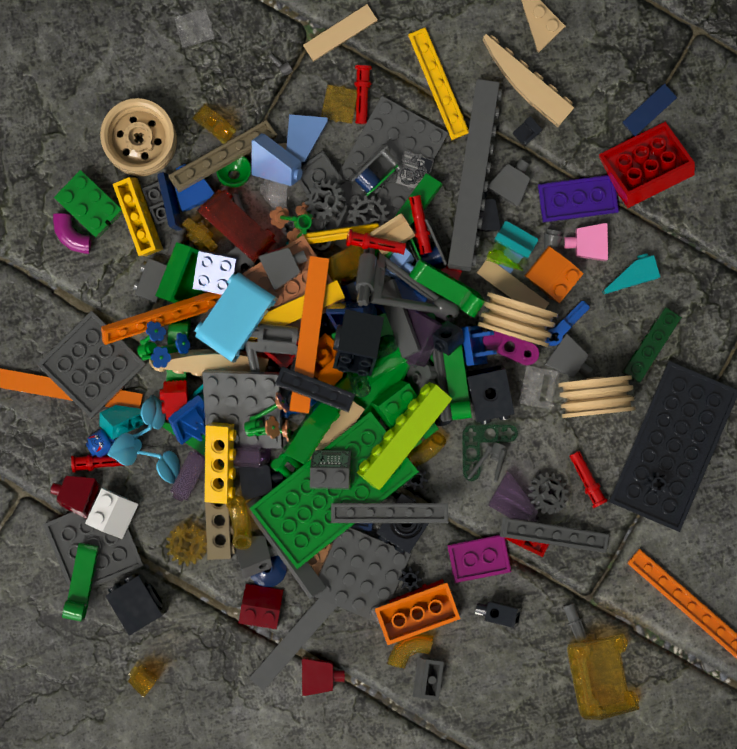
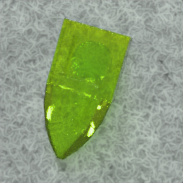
(498, 257)

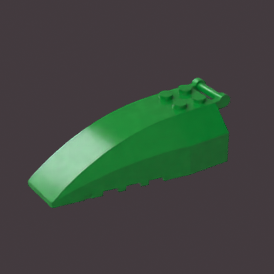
(314, 426)

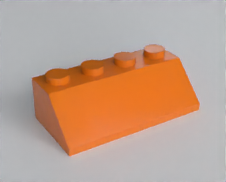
(417, 613)

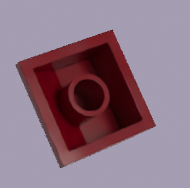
(261, 606)

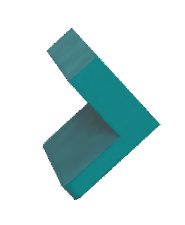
(516, 239)

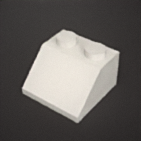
(111, 513)

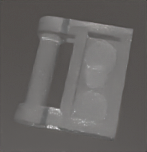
(533, 384)

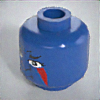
(99, 443)

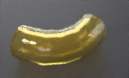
(427, 449)
(240, 523)
(406, 648)

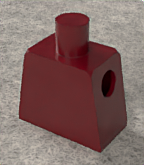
(76, 494)
(319, 676)

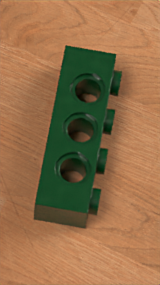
(651, 344)

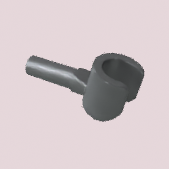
(285, 68)

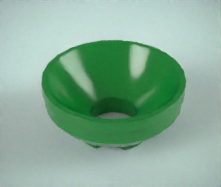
(242, 166)

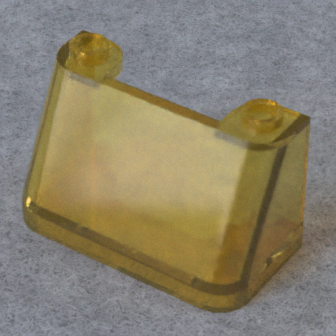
(600, 677)

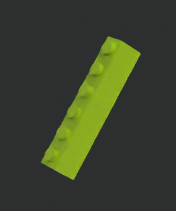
(404, 435)

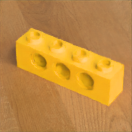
(137, 216)
(213, 490)

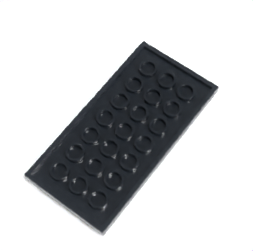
(676, 442)

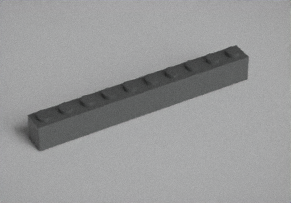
(473, 175)

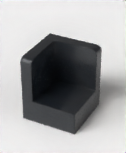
(527, 131)

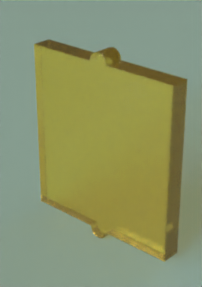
(339, 104)

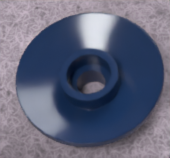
(274, 577)

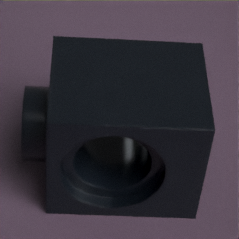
(448, 338)

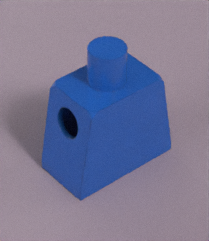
(193, 195)

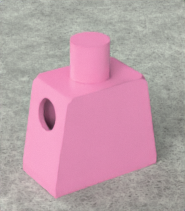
(589, 242)

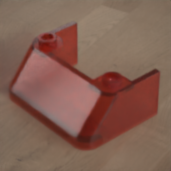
(237, 225)

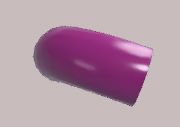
(69, 236)

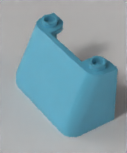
(235, 316)

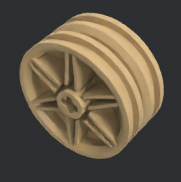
(119, 120)
(518, 319)
(597, 396)

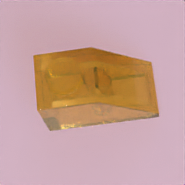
(214, 124)
(142, 679)

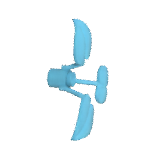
(128, 446)

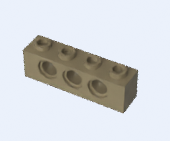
(214, 550)

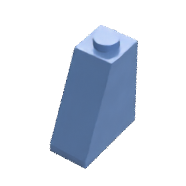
(304, 135)
(274, 162)

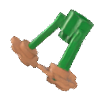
(301, 221)
(257, 428)

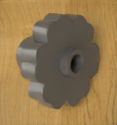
(420, 376)

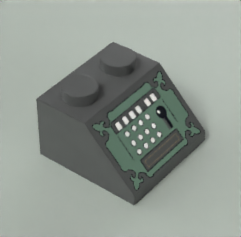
(330, 470)

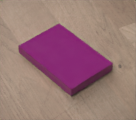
(479, 558)

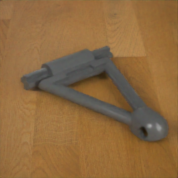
(371, 280)
(273, 340)

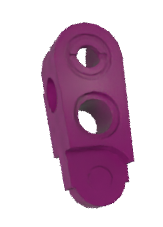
(497, 342)

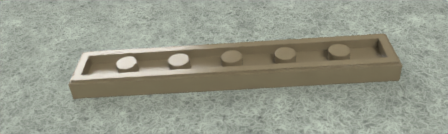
(219, 157)

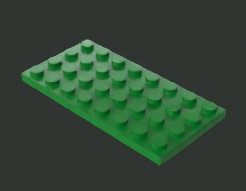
(301, 516)

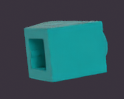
(120, 420)

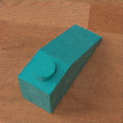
(638, 272)

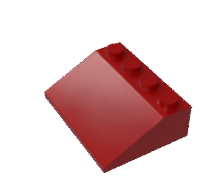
(647, 164)

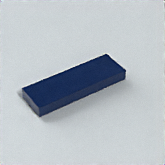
(649, 110)
(170, 201)

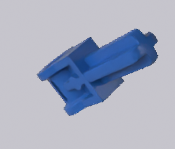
(565, 324)

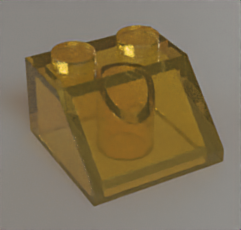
(344, 264)

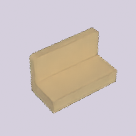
(395, 229)

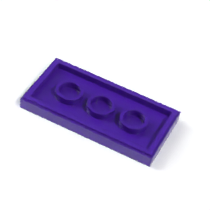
(577, 198)

